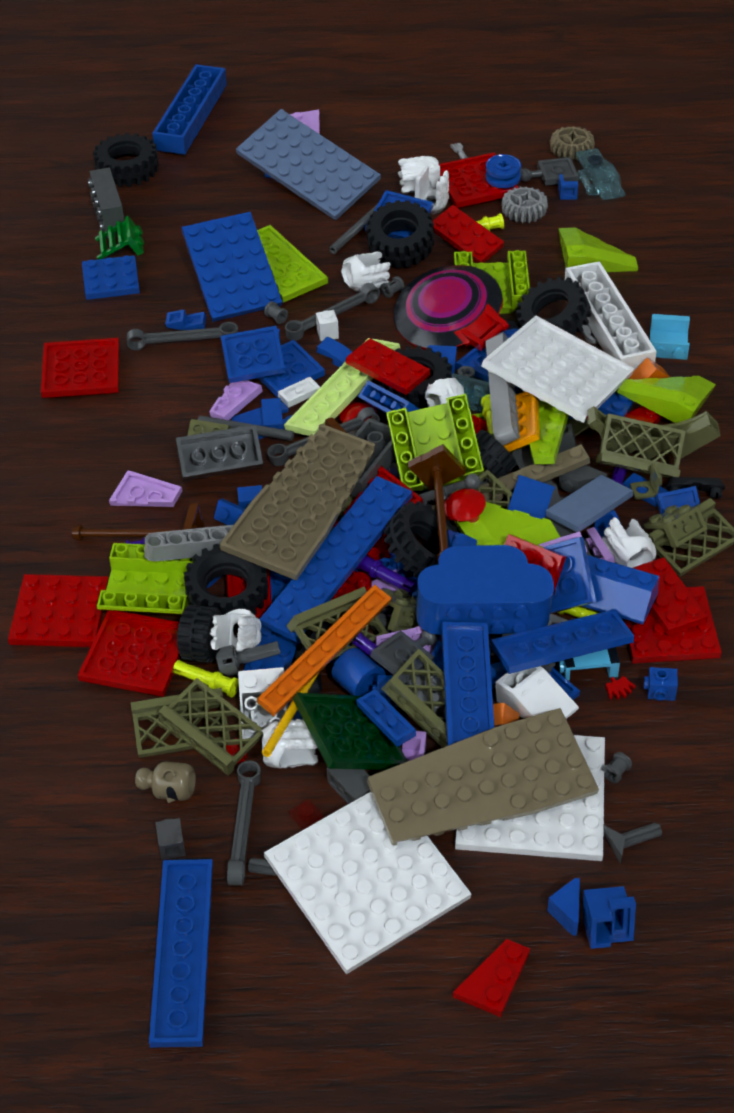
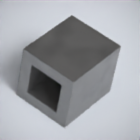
(170, 838)

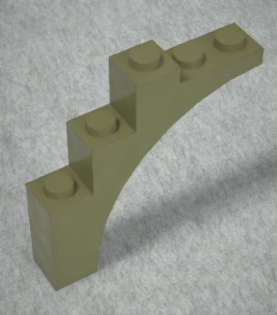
(698, 433)

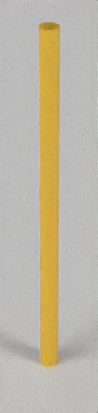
(283, 724)

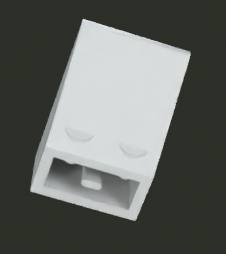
(251, 686)
(533, 693)

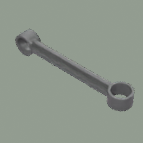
(310, 322)
(174, 336)
(292, 448)
(236, 865)

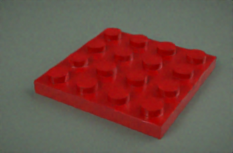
(469, 181)
(80, 368)
(57, 610)
(695, 643)
(132, 653)

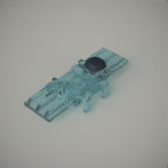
(602, 173)

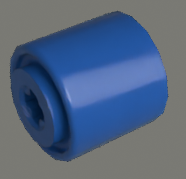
(356, 672)

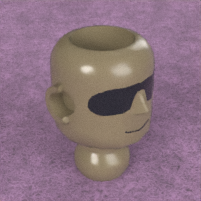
(168, 781)

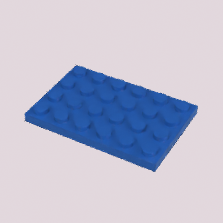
(231, 266)

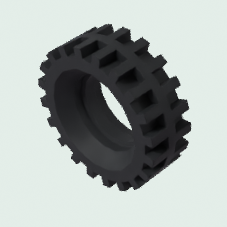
(132, 170)
(569, 319)
(438, 368)
(400, 529)
(219, 563)

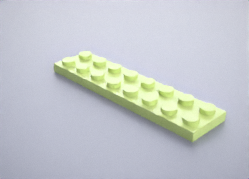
(331, 397)

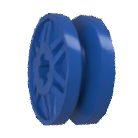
(503, 171)

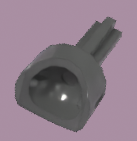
(244, 657)

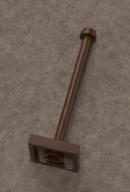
(435, 470)
(192, 521)

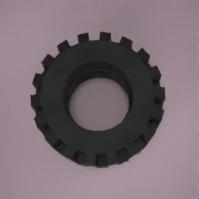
(494, 455)
(194, 633)

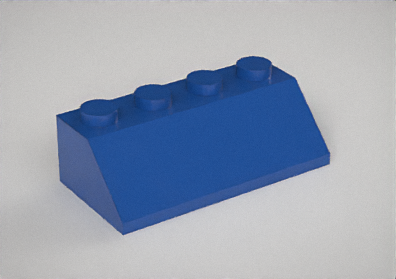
(622, 589)

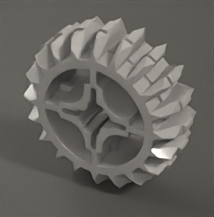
(524, 204)

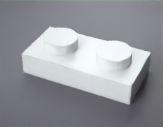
(298, 392)

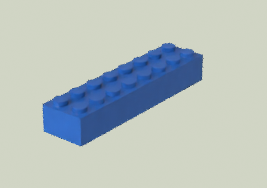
(189, 109)

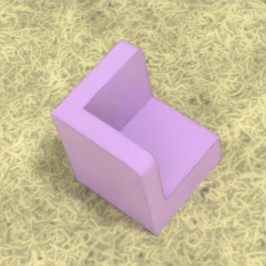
(415, 747)

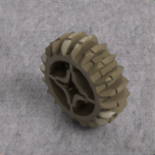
(569, 140)

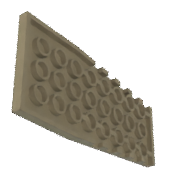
(301, 505)
(484, 779)

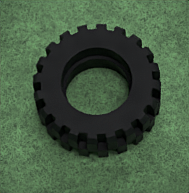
(401, 217)

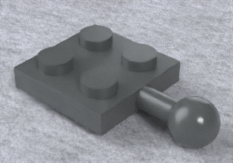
(550, 171)
(471, 481)
(399, 648)

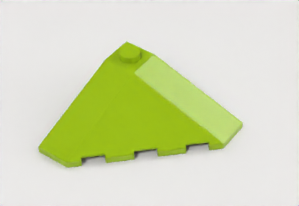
(583, 248)
(670, 397)
(497, 523)

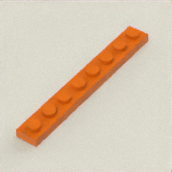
(323, 650)

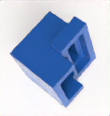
(608, 916)

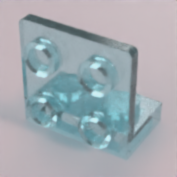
(474, 389)

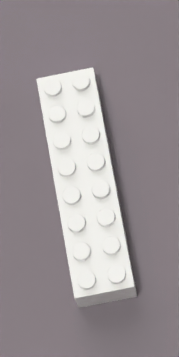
(611, 317)

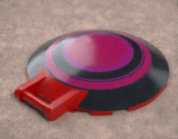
(450, 308)

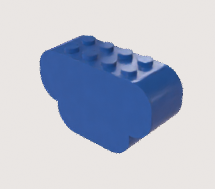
(484, 587)

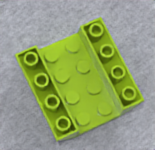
(510, 276)
(430, 427)
(144, 584)

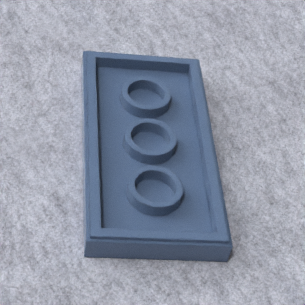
(589, 503)

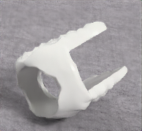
(413, 167)
(441, 194)
(365, 269)
(442, 389)
(629, 543)
(248, 632)
(293, 748)

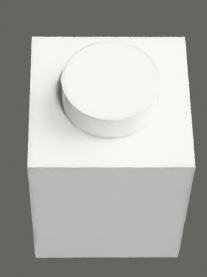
(327, 325)

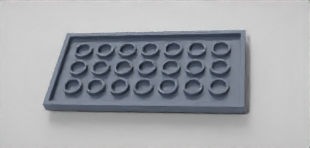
(308, 164)

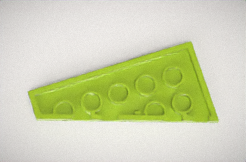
(289, 267)
(552, 427)

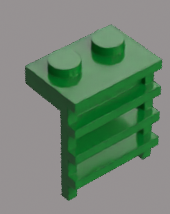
(127, 234)

